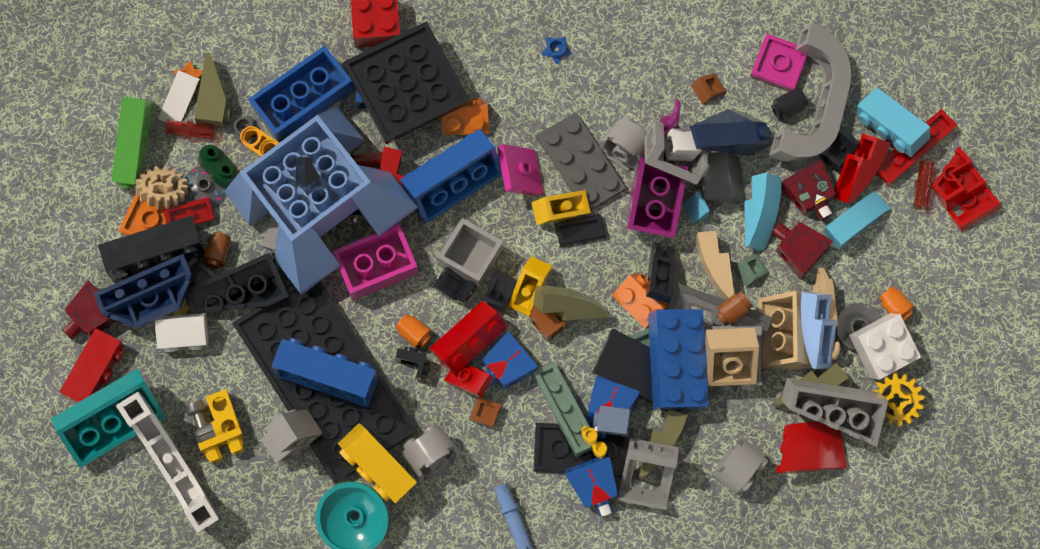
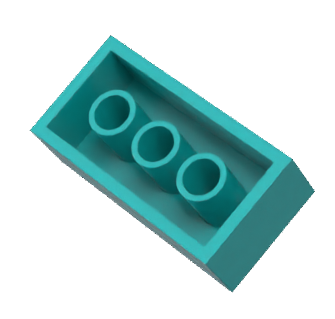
(96, 423)

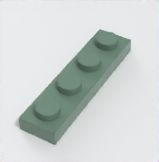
(563, 406)

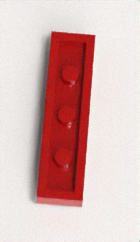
(898, 163)

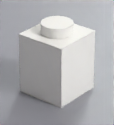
(680, 145)

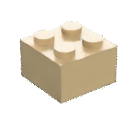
(731, 356)

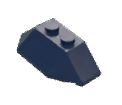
(146, 294)

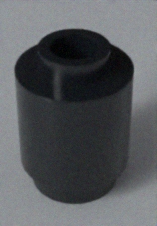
(789, 104)

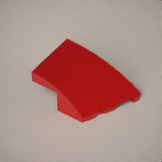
(966, 188)
(811, 448)

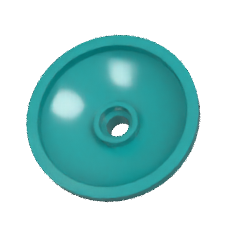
(337, 524)

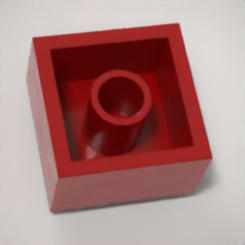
(374, 21)

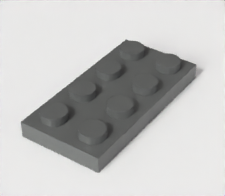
(580, 160)

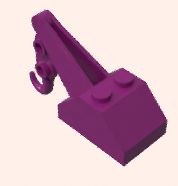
(655, 193)

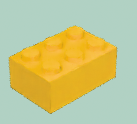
(376, 464)

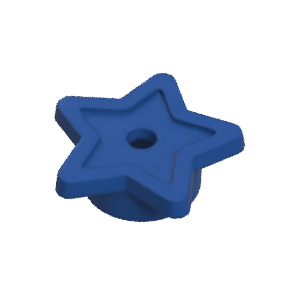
(552, 44)

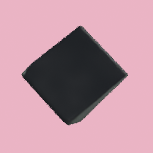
(305, 172)

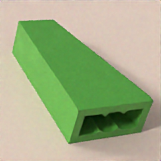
(131, 140)

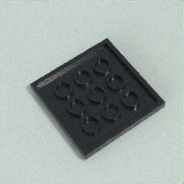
(406, 82)

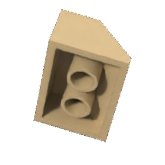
(784, 339)

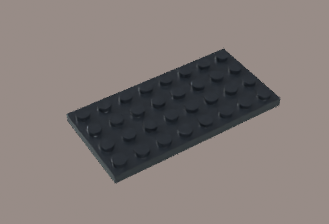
(318, 323)

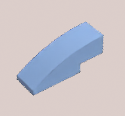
(817, 328)

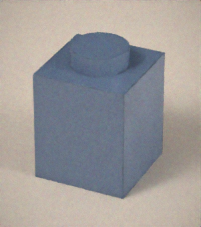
(613, 420)

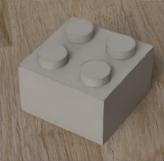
(470, 252)

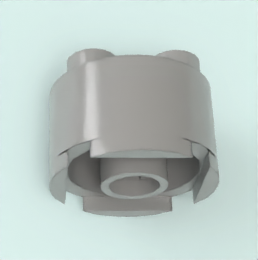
(625, 143)
(430, 453)
(739, 466)

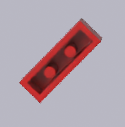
(468, 337)
(93, 366)

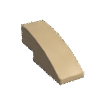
(715, 265)

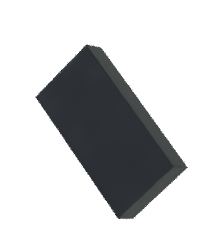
(580, 230)

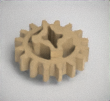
(161, 187)

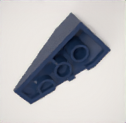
(732, 133)

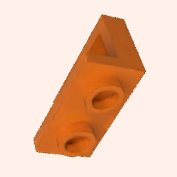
(467, 119)
(633, 298)

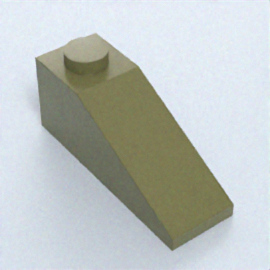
(211, 102)

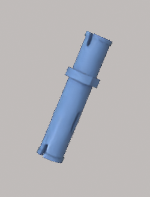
(512, 516)

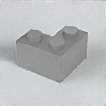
(290, 434)

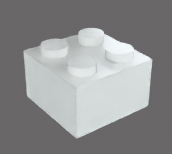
(885, 346)

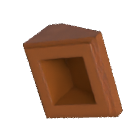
(708, 88)

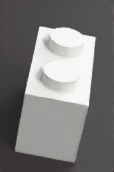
(181, 331)

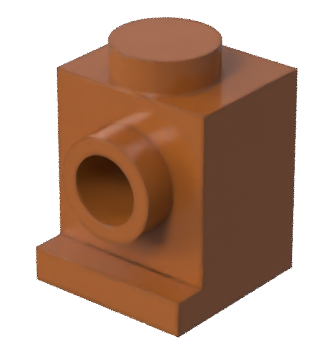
(547, 323)

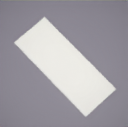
(178, 97)

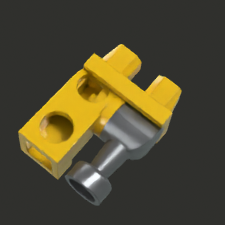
(221, 431)

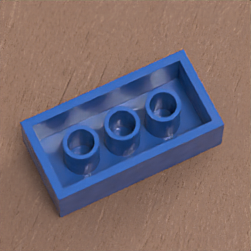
(301, 94)
(452, 175)
(678, 359)
(325, 372)

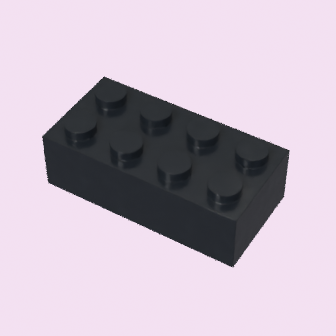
(150, 247)

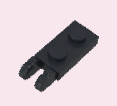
(661, 274)

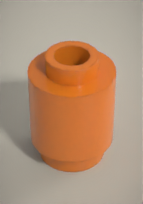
(896, 302)
(413, 331)

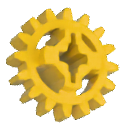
(913, 397)

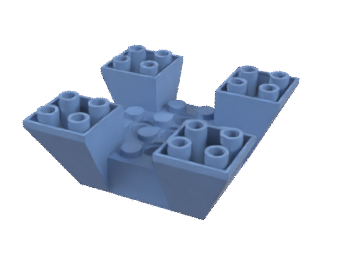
(302, 217)

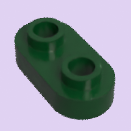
(216, 165)

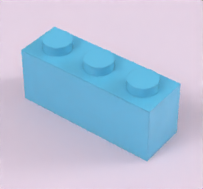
(893, 122)

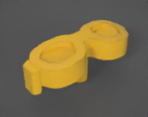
(590, 437)

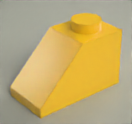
(560, 207)
(533, 274)

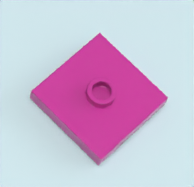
(778, 63)
(520, 170)

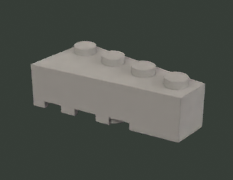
(839, 407)

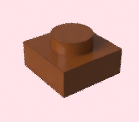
(485, 412)

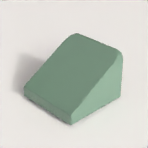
(750, 270)

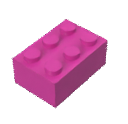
(375, 262)

